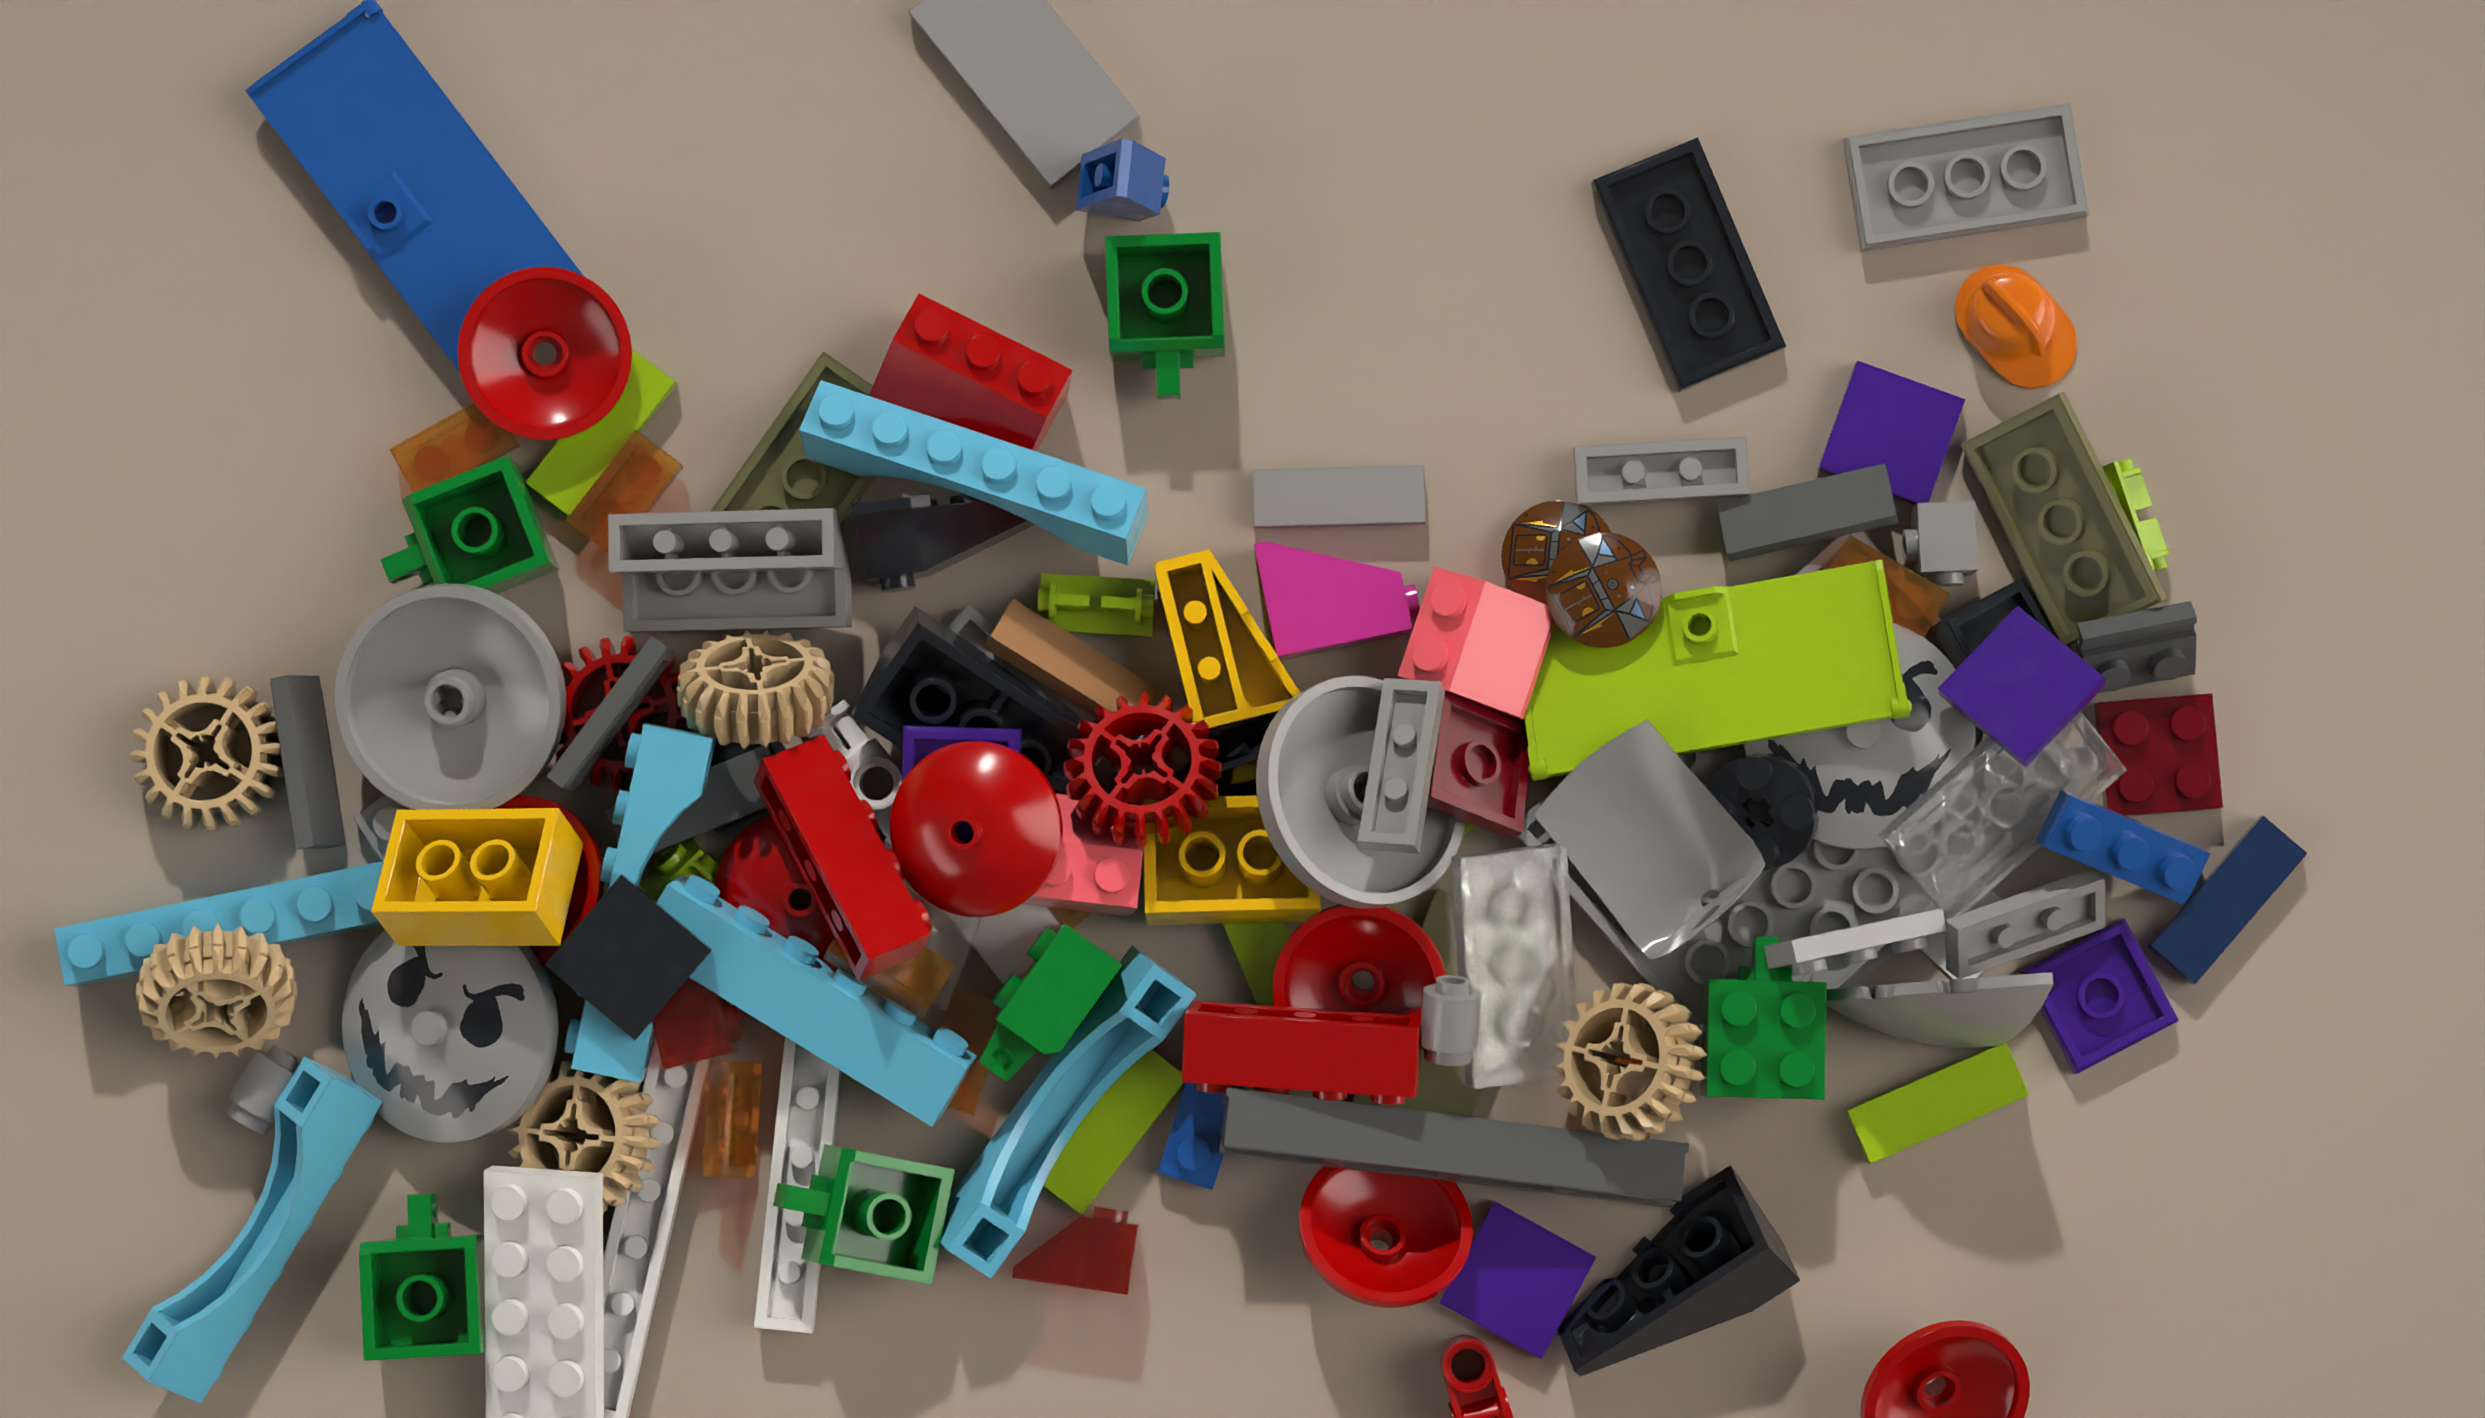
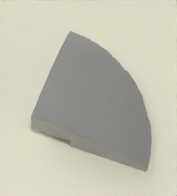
(1948, 1012)

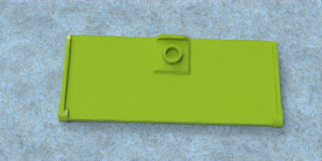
(1726, 669)

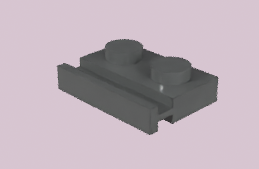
(2140, 645)

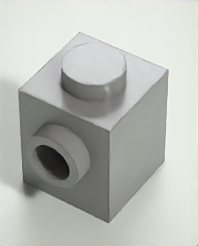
(1942, 542)

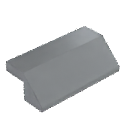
(731, 570)

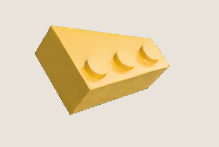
(1220, 651)

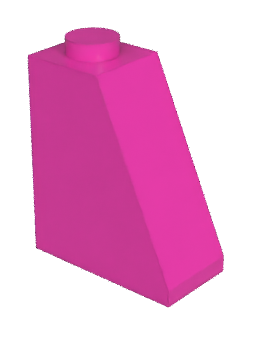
(1330, 601)

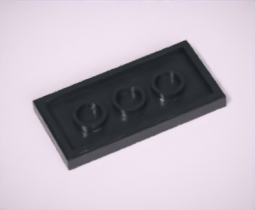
(1688, 264)

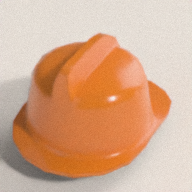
(2016, 326)

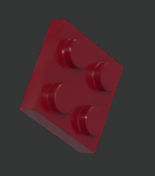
(2166, 752)
(1480, 767)

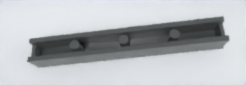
(1451, 1148)

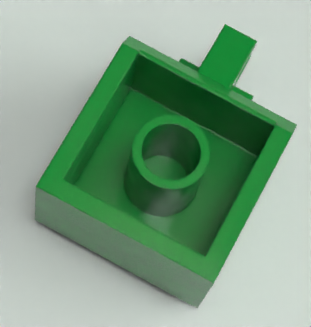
(1165, 302)
(474, 532)
(1048, 1000)
(1763, 1033)
(872, 1213)
(422, 1289)

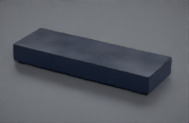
(2227, 899)

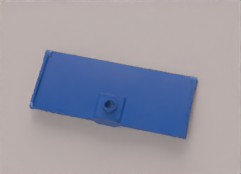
(403, 169)

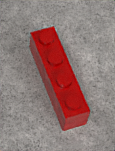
(843, 856)
(1302, 1051)

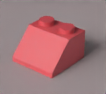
(1478, 642)
(1092, 868)

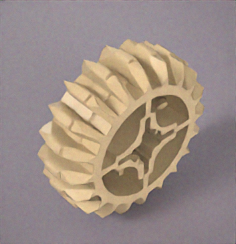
(755, 689)
(167, 727)
(216, 991)
(1622, 1027)
(585, 1110)

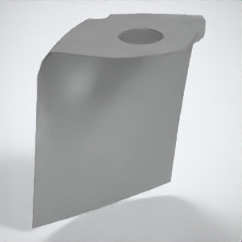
(1650, 839)

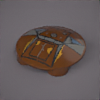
(1537, 540)
(1603, 590)

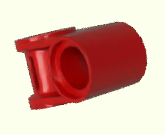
(1474, 1396)

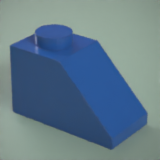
(1122, 181)

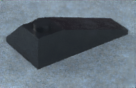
(918, 537)
(945, 681)
(1697, 1272)

